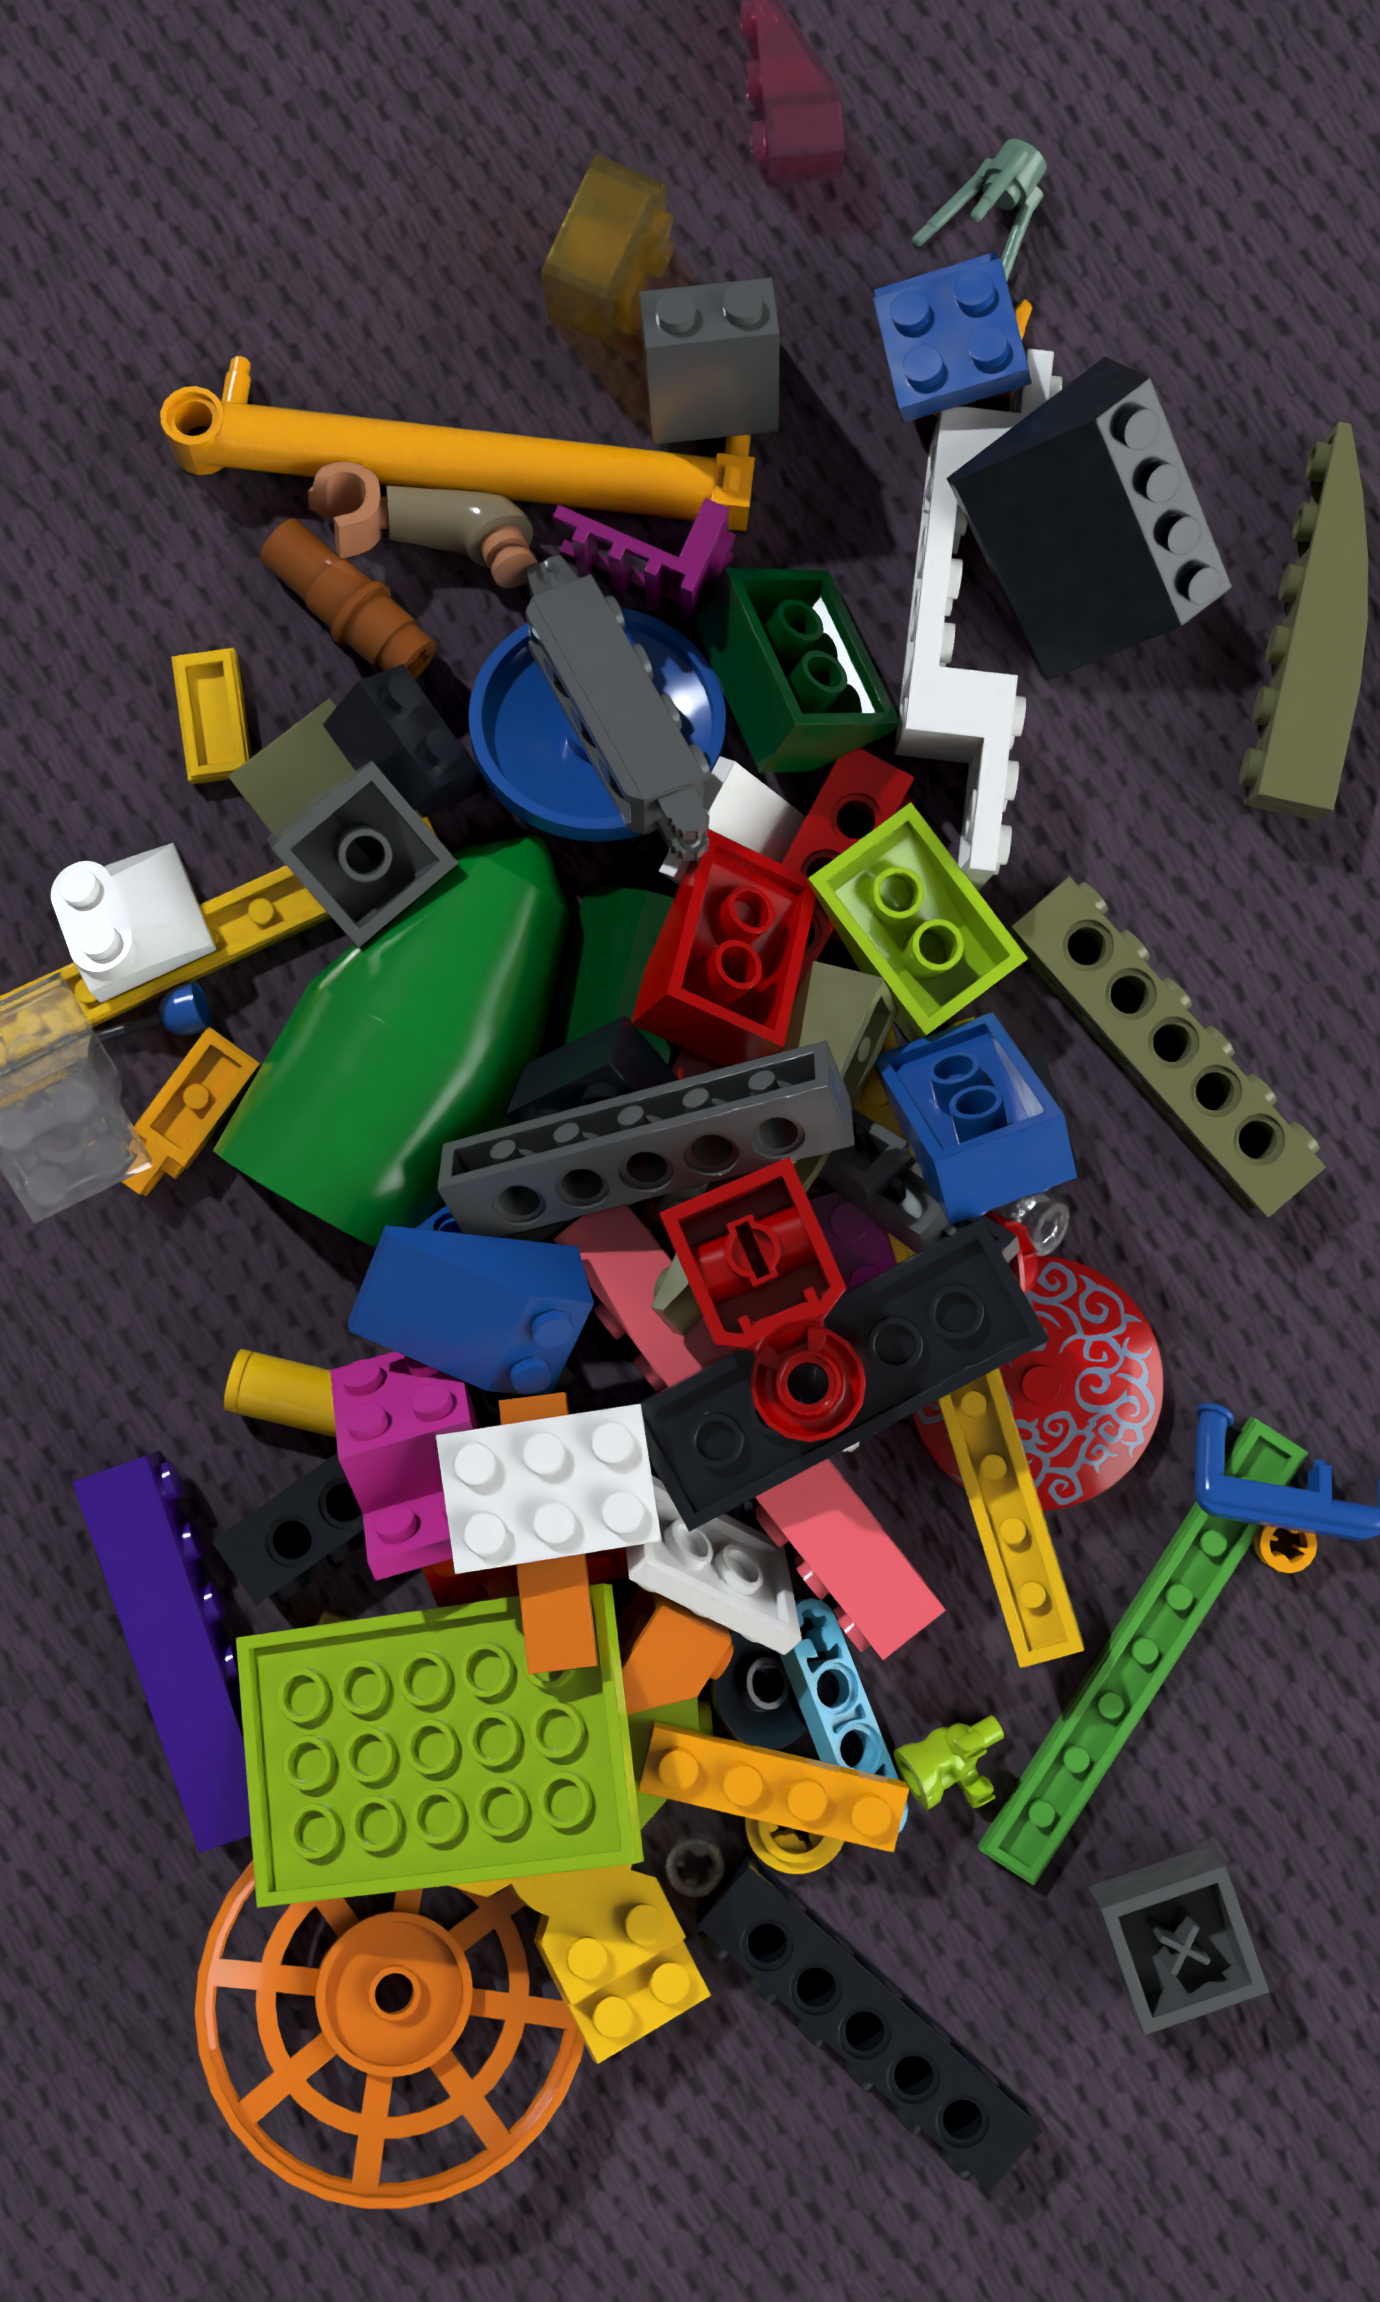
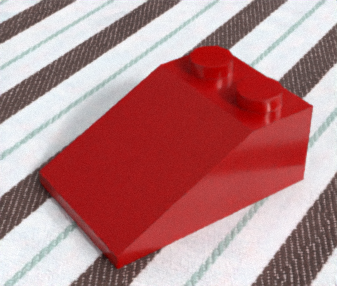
(728, 956)

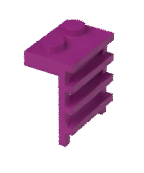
(666, 576)

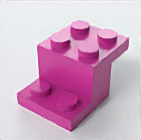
(389, 1452)

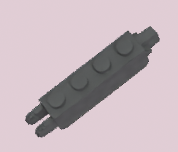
(616, 709)

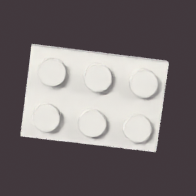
(548, 1488)
(720, 1574)

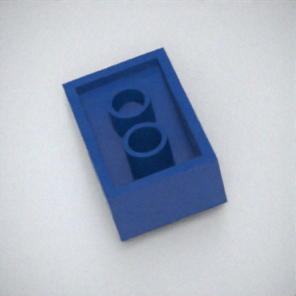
(976, 1118)
(475, 1306)

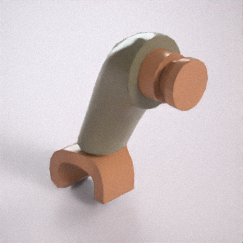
(455, 521)

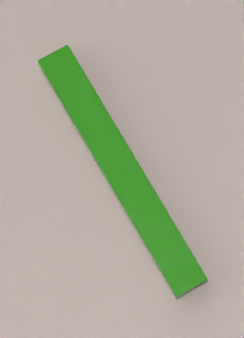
(1132, 1665)

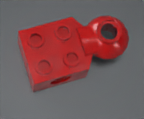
(766, 1290)

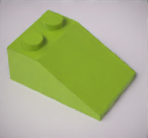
(915, 922)

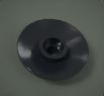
(762, 1718)

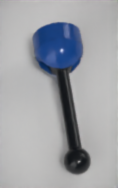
(180, 1011)

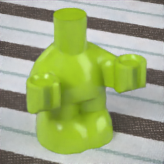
(947, 1758)

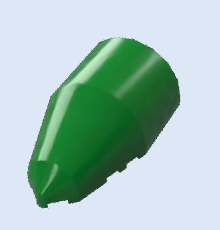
(408, 1045)

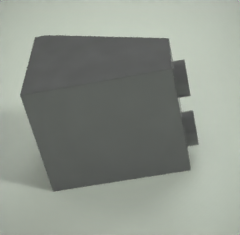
(711, 360)

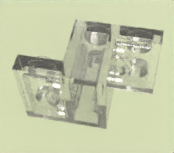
(60, 1103)

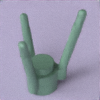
(1006, 182)

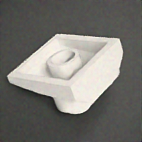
(130, 919)

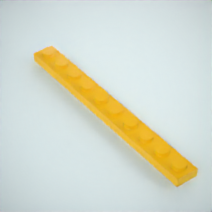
(998, 1482)

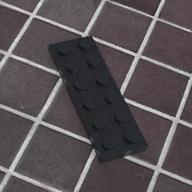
(919, 1337)

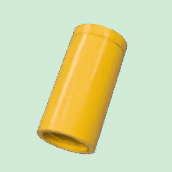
(281, 1392)

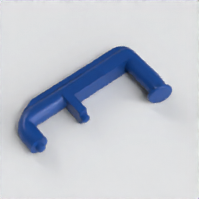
(1273, 1504)

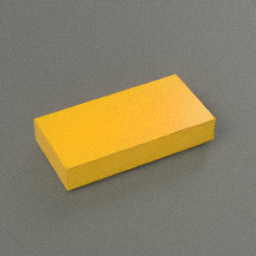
(211, 714)

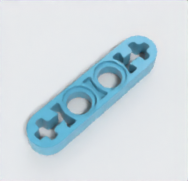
(851, 1708)

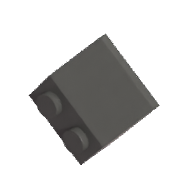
(361, 852)

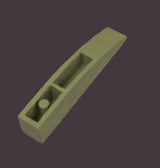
(1318, 647)
(855, 1018)

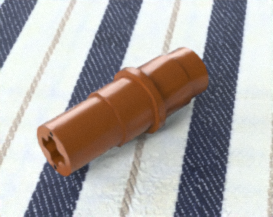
(347, 600)

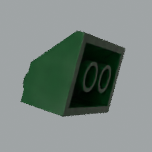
(792, 667)
(608, 964)

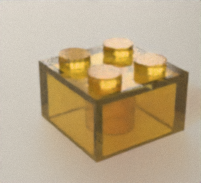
(607, 252)

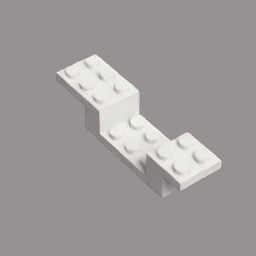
(956, 710)

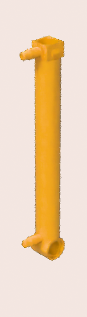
(452, 457)

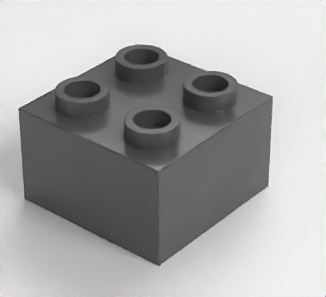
(1178, 1939)

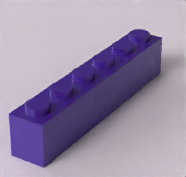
(173, 1638)

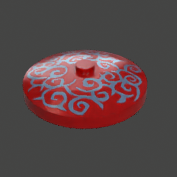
(1083, 1396)

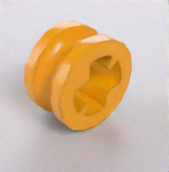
(1302, 1558)

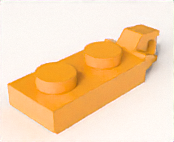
(191, 1107)

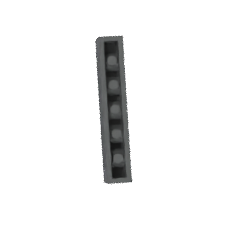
(648, 1143)

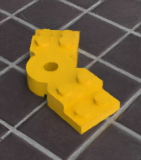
(609, 1951)

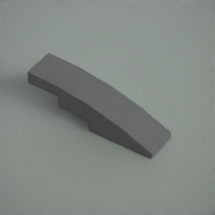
(892, 1192)

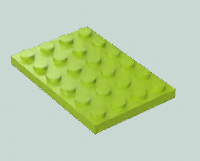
(431, 1754)

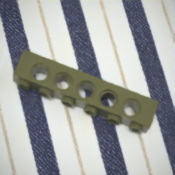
(1288, 1150)

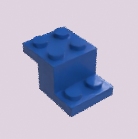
(951, 337)

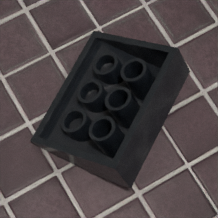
(1091, 522)

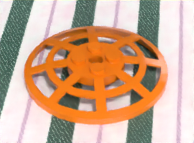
(383, 2041)

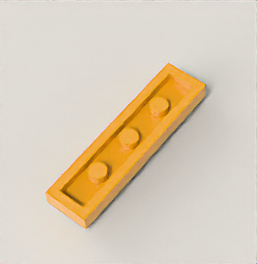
(773, 1786)

